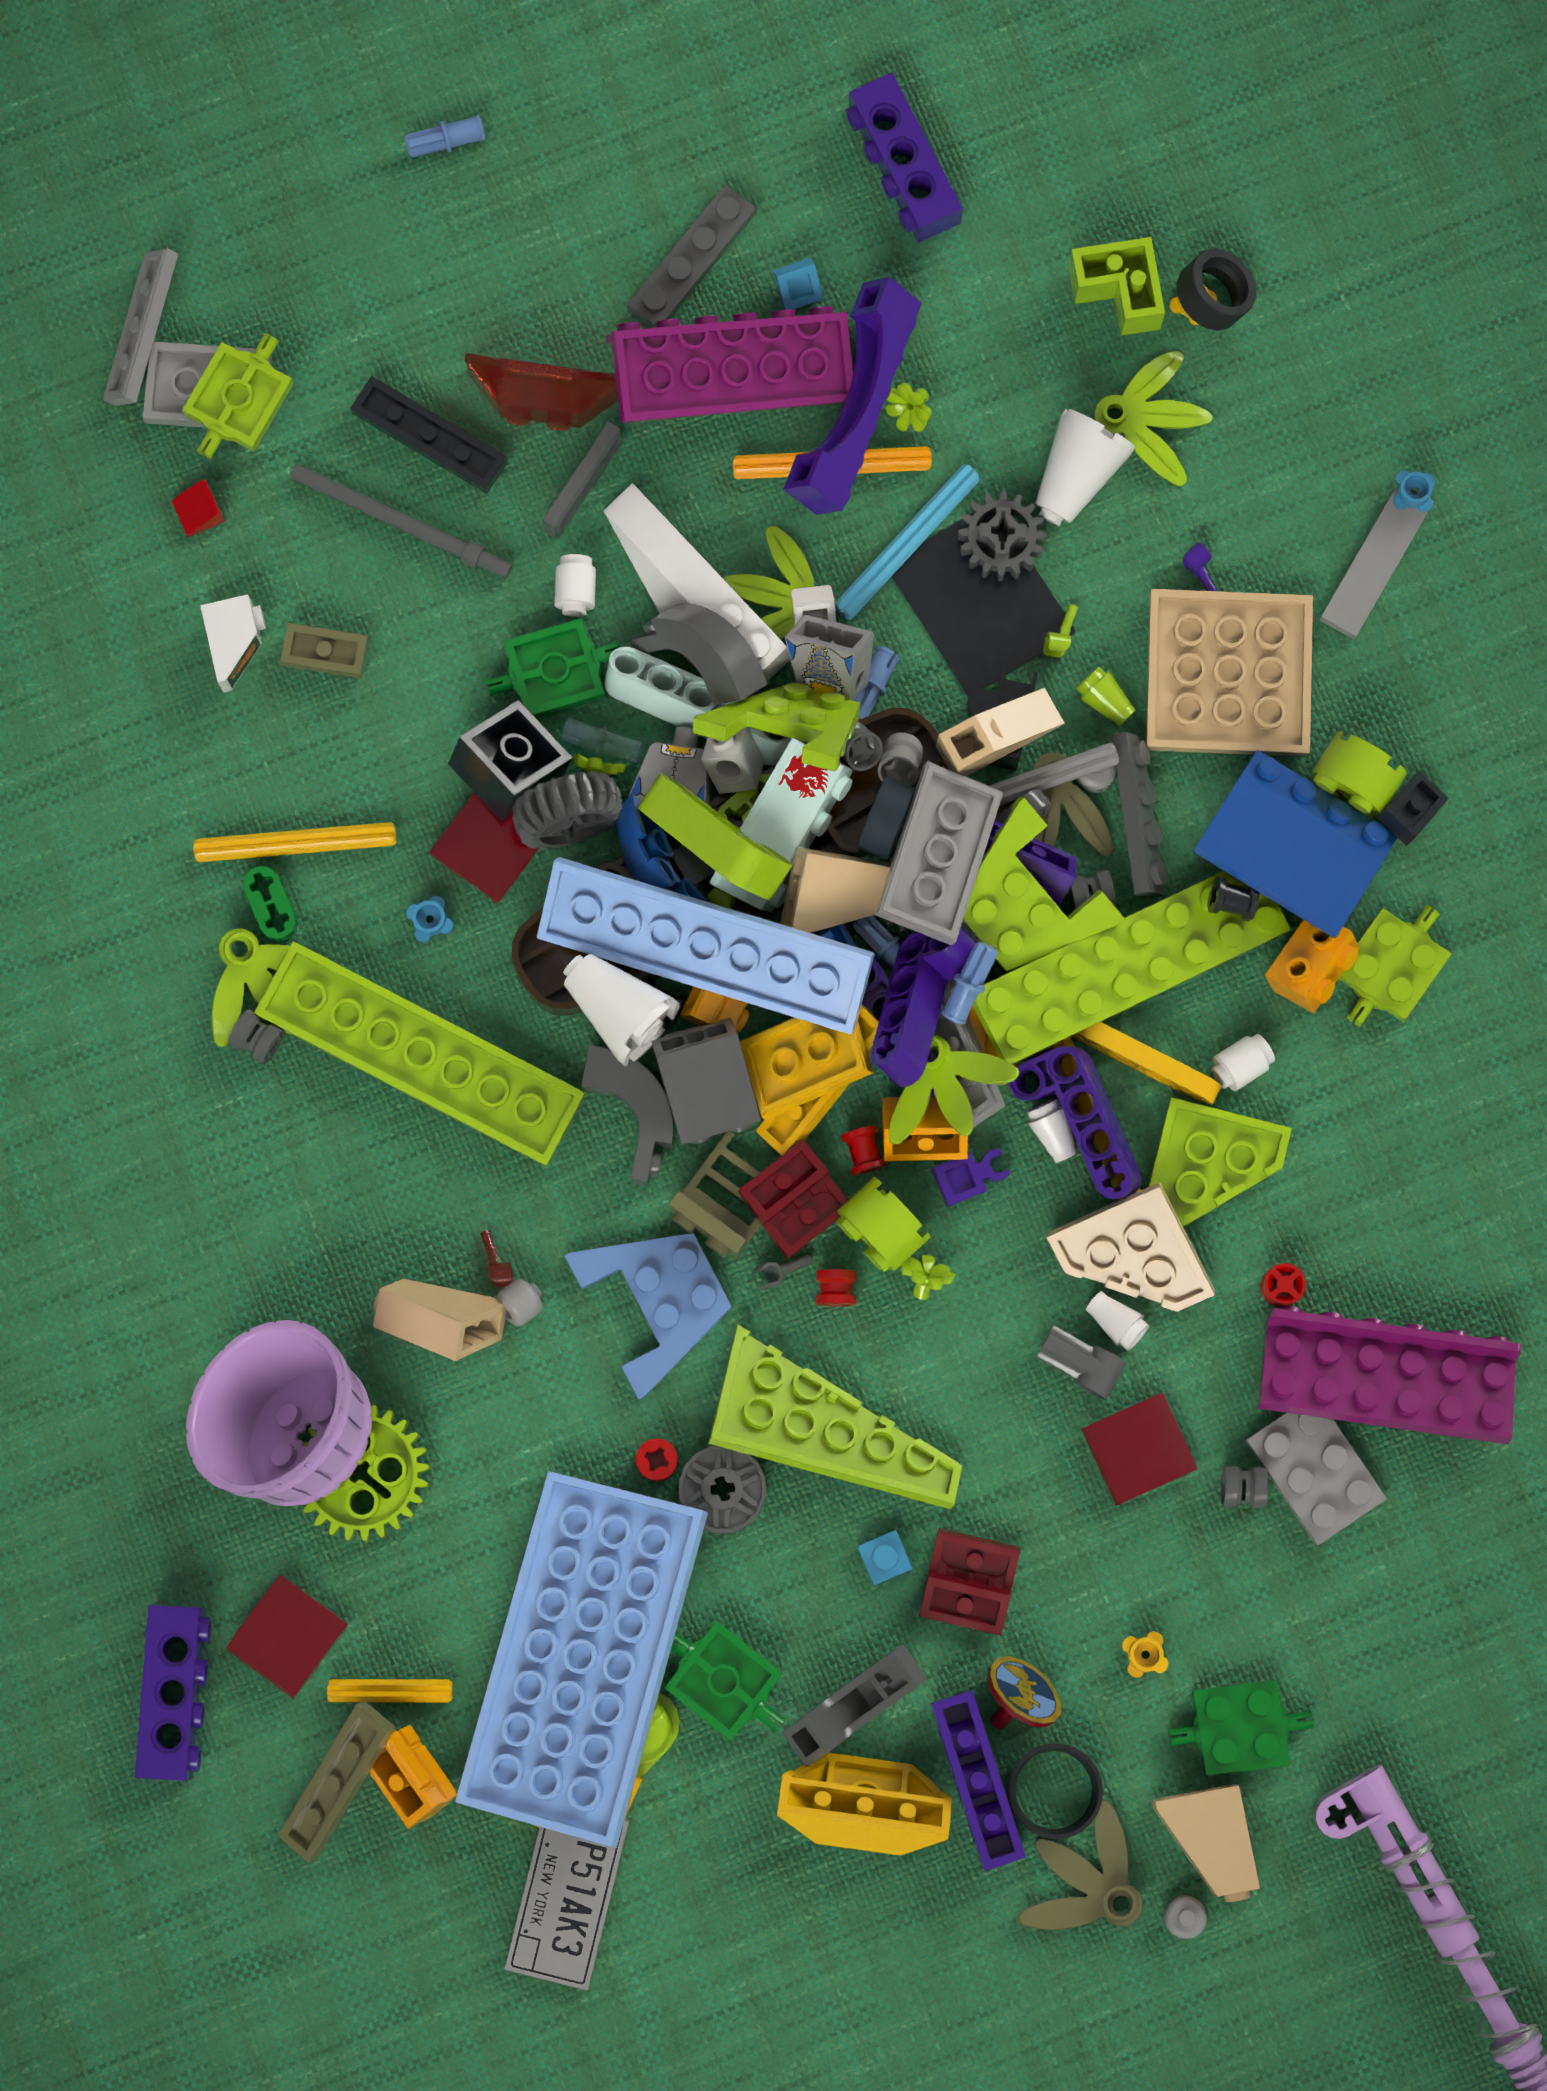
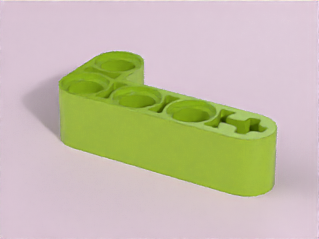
(714, 838)

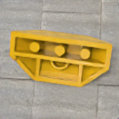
(865, 1804)

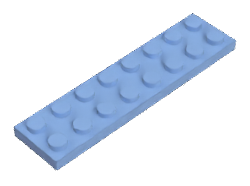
(705, 945)

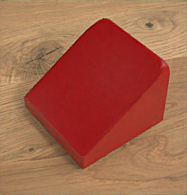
(197, 509)

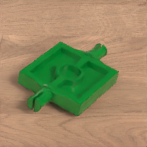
(553, 668)
(724, 1681)
(1240, 1728)

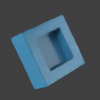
(798, 284)
(884, 1557)

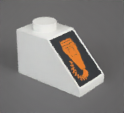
(233, 636)

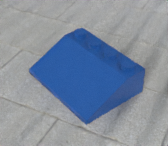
(1295, 843)

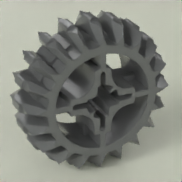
(567, 810)

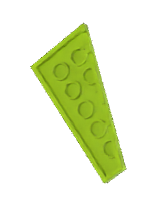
(811, 1424)

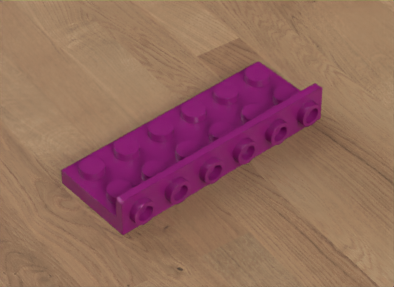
(731, 364)
(1388, 1375)

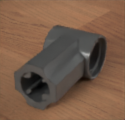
(1089, 1366)

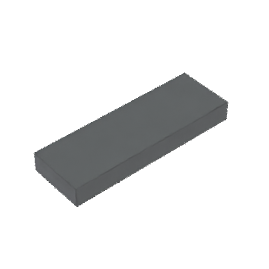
(582, 481)

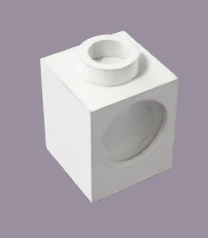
(733, 763)

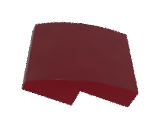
(482, 849)
(794, 1199)
(1139, 1449)
(969, 1581)
(286, 1636)

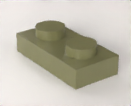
(324, 650)

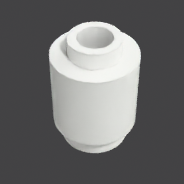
(575, 585)
(1242, 1062)

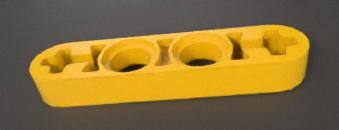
(1150, 1062)

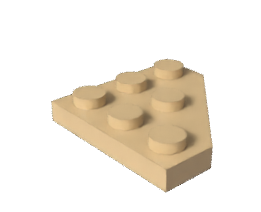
(1135, 1250)

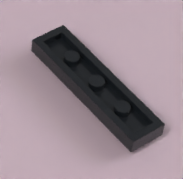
(429, 434)

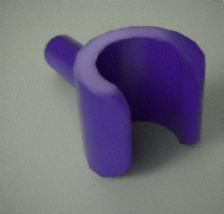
(1195, 561)

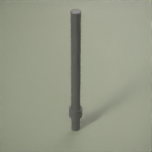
(470, 553)

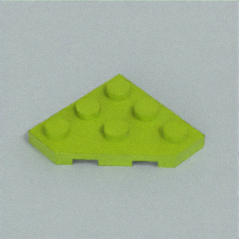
(1213, 1156)

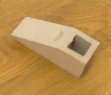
(998, 732)

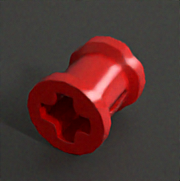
(864, 1150)

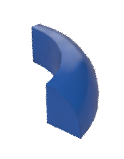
(648, 851)

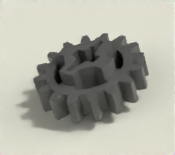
(986, 536)

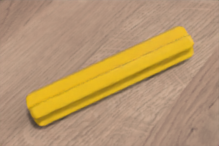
(390, 1690)

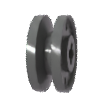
(735, 1469)

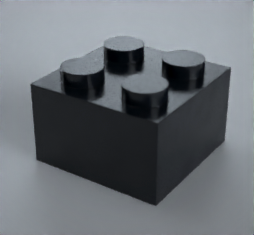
(508, 758)

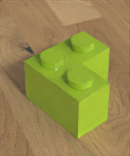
(1124, 273)

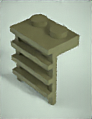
(698, 1211)

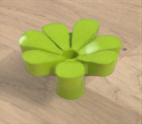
(909, 407)
(595, 764)
(926, 1275)

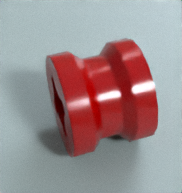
(1288, 1279)
(835, 1287)
(661, 1467)

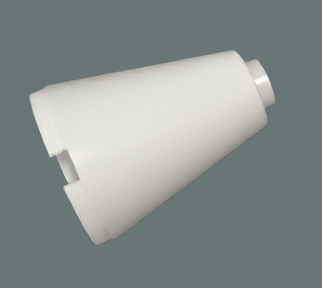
(1078, 466)
(619, 1005)

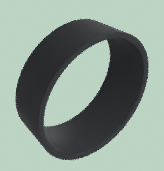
(1092, 1810)

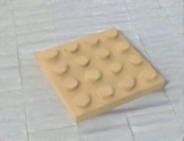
(1229, 672)

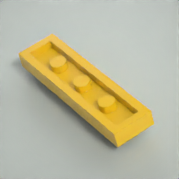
(797, 1123)

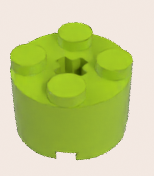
(1358, 774)
(882, 1225)

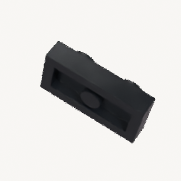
(1412, 808)

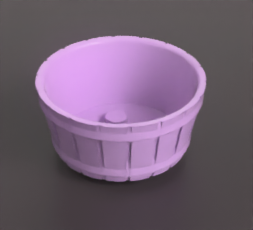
(258, 1403)

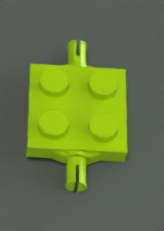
(238, 396)
(1394, 965)

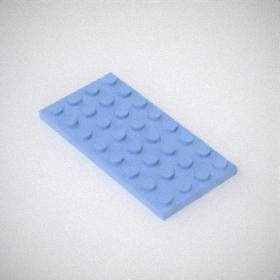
(582, 1658)

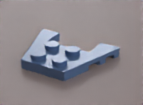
(673, 1291)

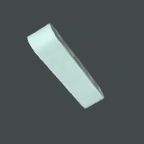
(672, 695)

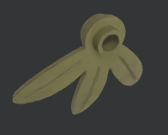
(1078, 807)
(1100, 1888)

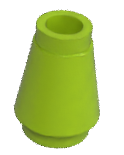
(1105, 696)

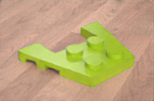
(792, 712)
(1014, 910)

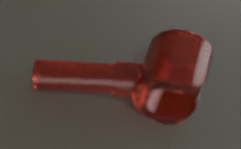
(499, 1273)

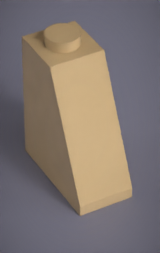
(831, 889)
(439, 1317)
(1214, 1837)

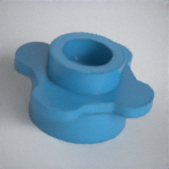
(1422, 482)
(419, 913)

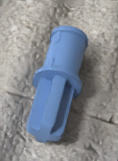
(445, 136)
(881, 668)
(878, 939)
(969, 983)

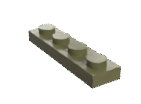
(336, 1781)

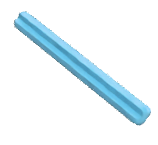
(907, 541)

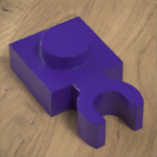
(964, 1178)

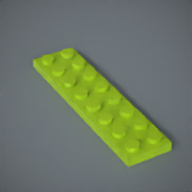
(1118, 969)
(420, 1054)

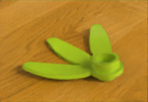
(1159, 414)
(772, 592)
(248, 969)
(948, 1091)

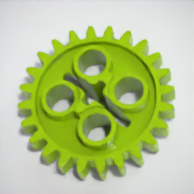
(385, 1444)

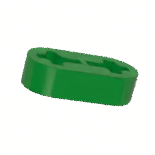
(279, 900)

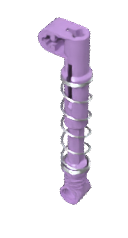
(1442, 1916)

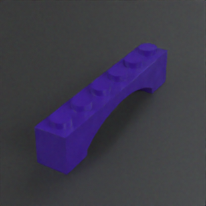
(883, 322)

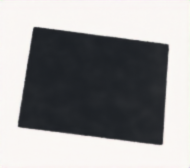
(975, 618)

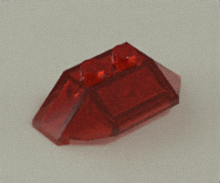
(542, 391)

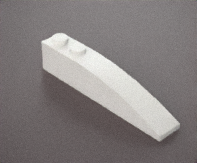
(680, 575)

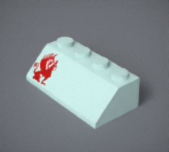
(790, 815)

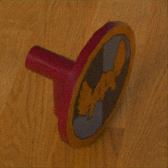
(1022, 1694)

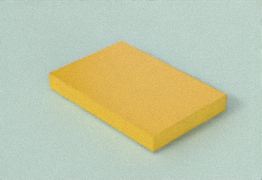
(801, 1063)

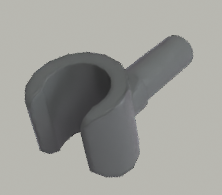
(776, 1272)

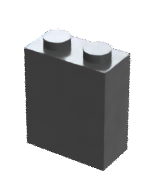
(706, 1081)

